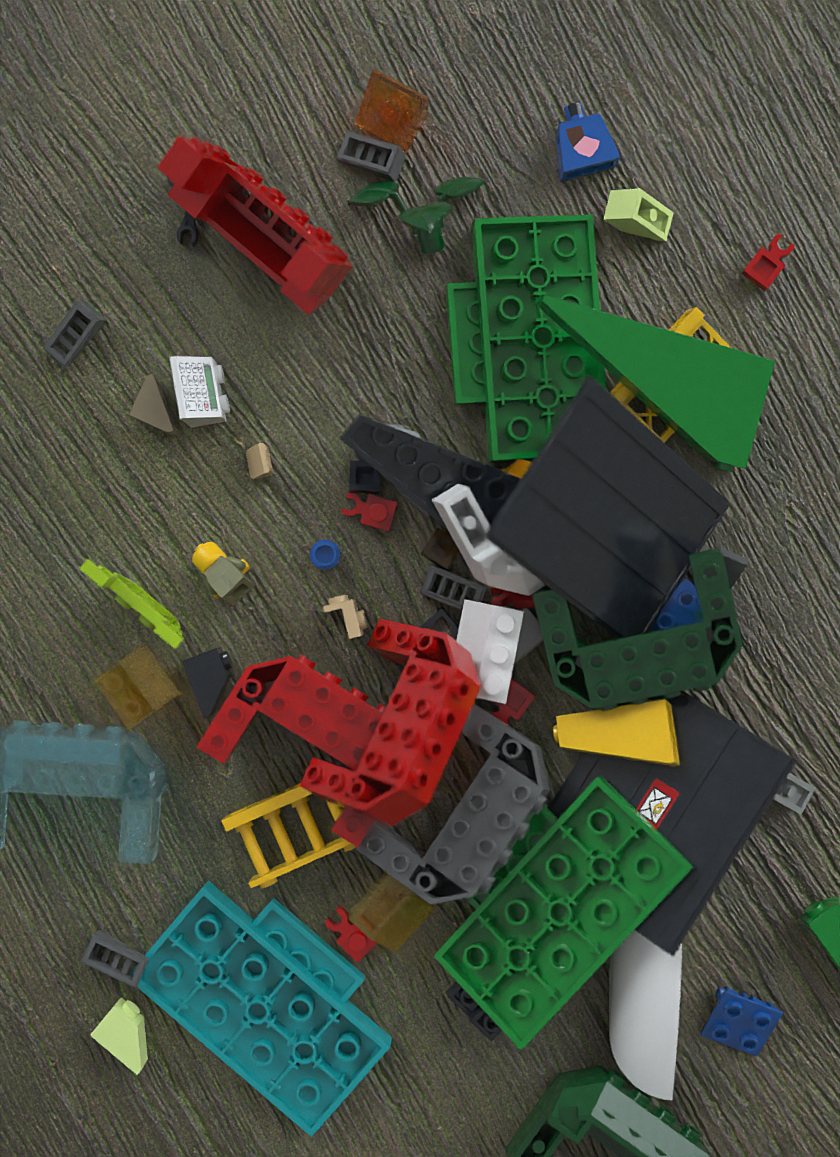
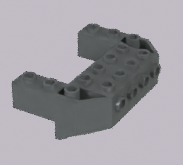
(482, 825)

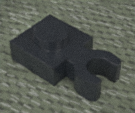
(363, 477)

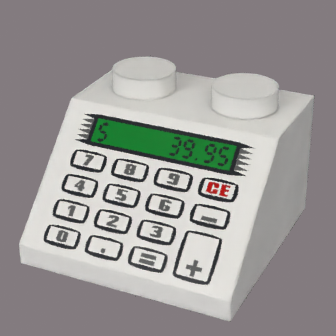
(199, 390)

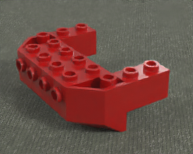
(214, 191)
(308, 706)
(414, 731)

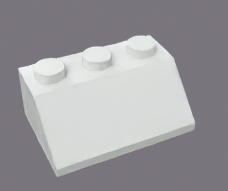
(492, 639)

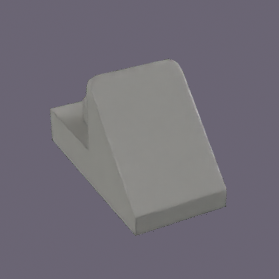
(794, 793)

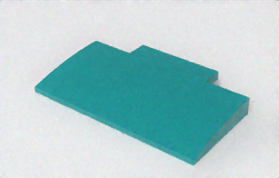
(266, 1002)

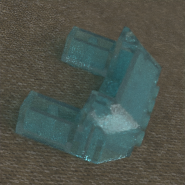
(89, 765)

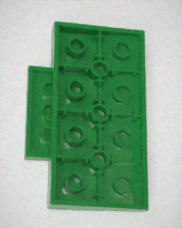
(509, 348)
(560, 908)

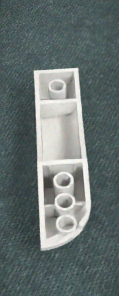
(645, 1013)

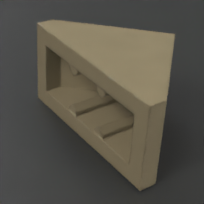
(153, 407)

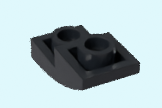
(476, 1014)

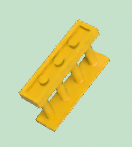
(270, 810)

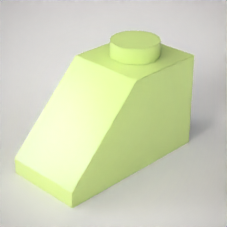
(638, 214)
(124, 1034)

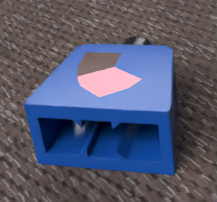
(584, 144)

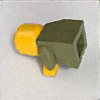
(223, 574)

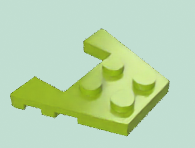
(133, 596)

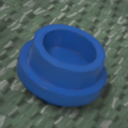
(325, 554)

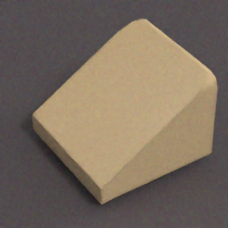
(259, 461)

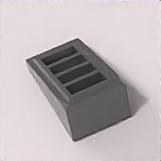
(384, 168)
(66, 326)
(430, 579)
(94, 961)

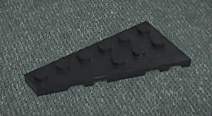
(427, 469)

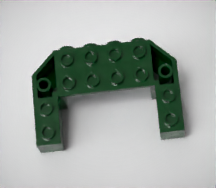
(649, 662)
(609, 1112)

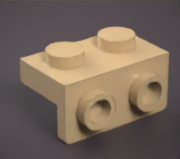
(354, 619)

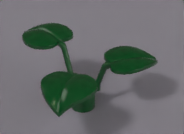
(424, 220)

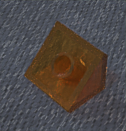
(392, 111)

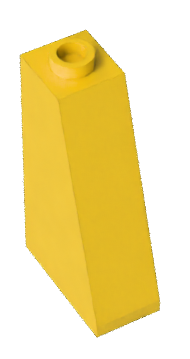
(627, 732)

